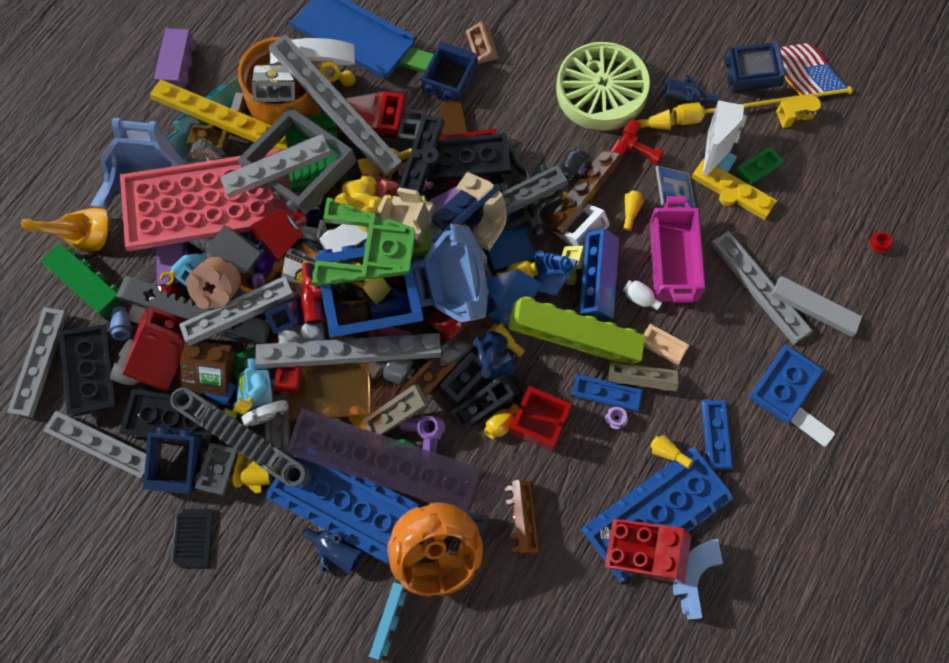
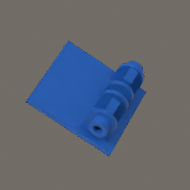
(552, 271)

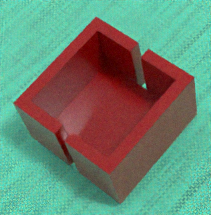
(541, 418)

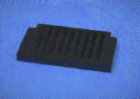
(192, 538)

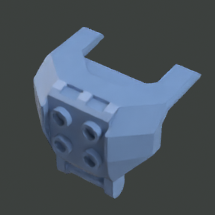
(131, 152)
(454, 276)

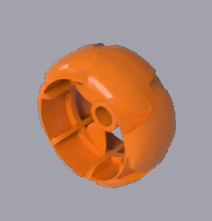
(431, 526)

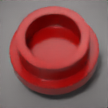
(881, 242)

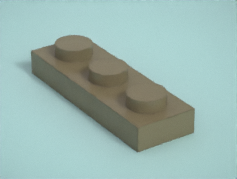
(643, 376)
(396, 411)

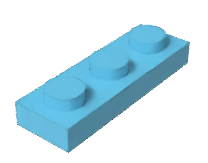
(388, 622)

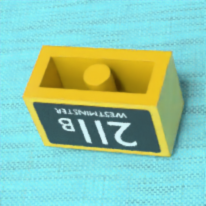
(370, 290)

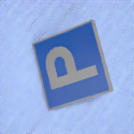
(674, 183)

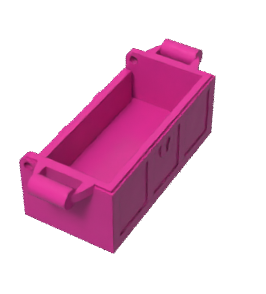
(677, 252)

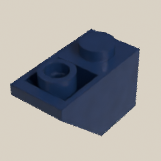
(285, 315)

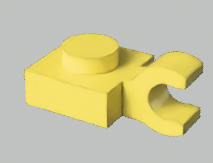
(576, 253)

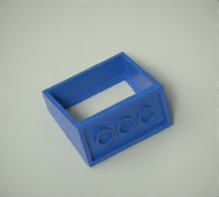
(350, 252)

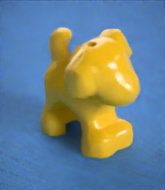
(361, 195)

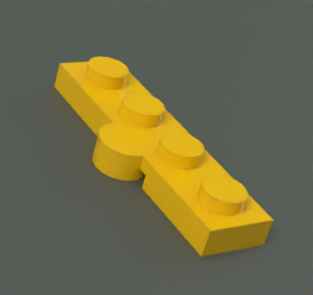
(733, 189)

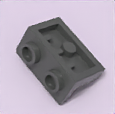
(216, 469)

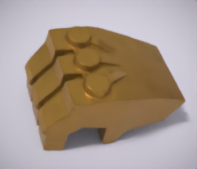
(208, 132)

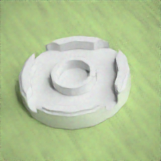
(265, 413)

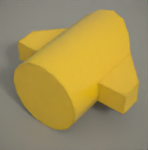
(255, 476)

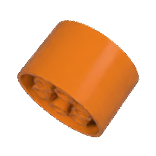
(271, 111)

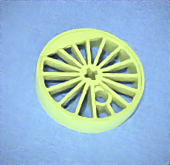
(603, 85)

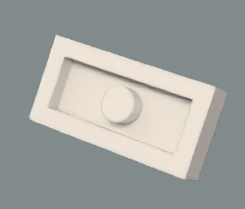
(302, 333)

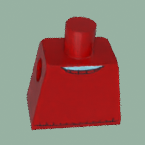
(278, 232)

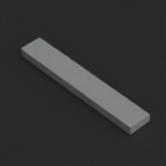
(760, 287)

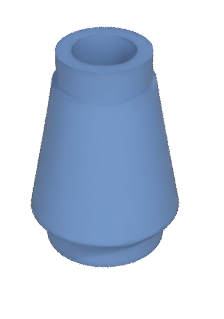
(120, 324)

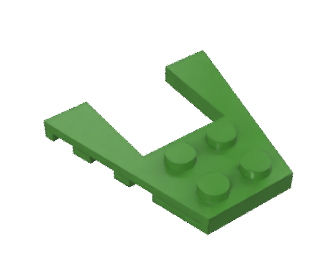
(386, 250)

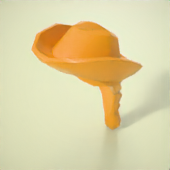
(82, 229)

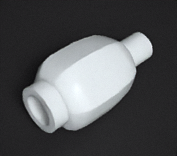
(641, 294)

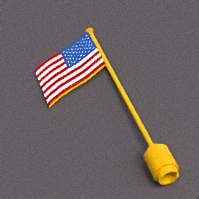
(805, 72)

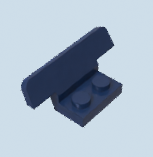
(460, 209)

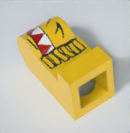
(797, 109)

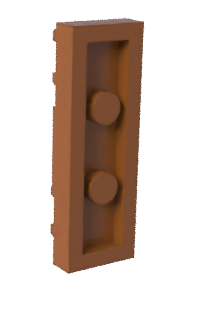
(523, 517)

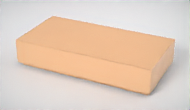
(664, 344)

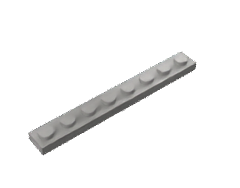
(334, 105)
(347, 351)

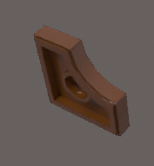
(453, 117)

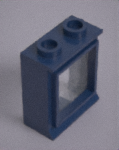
(755, 67)

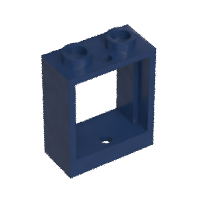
(455, 56)
(153, 456)

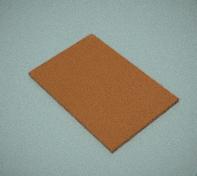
(335, 388)

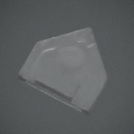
(203, 151)

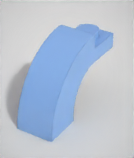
(699, 559)

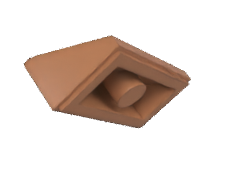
(482, 42)

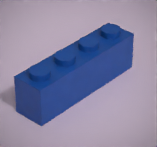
(599, 275)

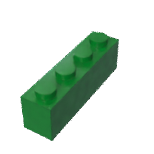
(82, 280)

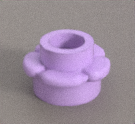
(616, 411)

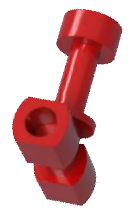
(629, 142)

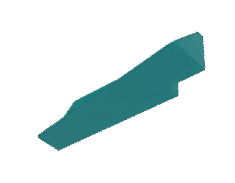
(223, 95)

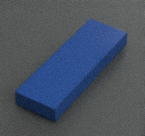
(607, 393)
(717, 434)

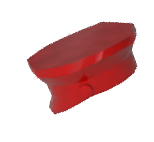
(446, 325)

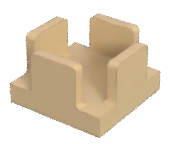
(408, 210)

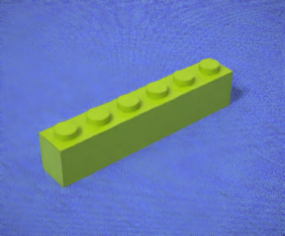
(576, 331)

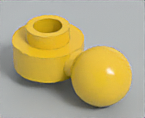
(346, 77)

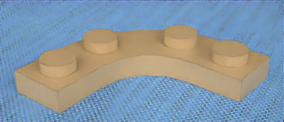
(494, 210)

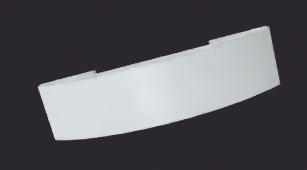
(323, 50)

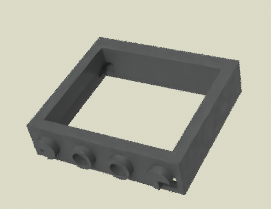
(323, 183)

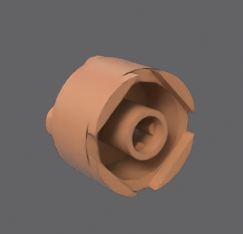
(213, 283)

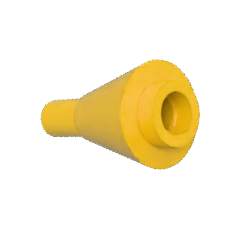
(659, 121)
(633, 204)
(514, 347)
(665, 448)

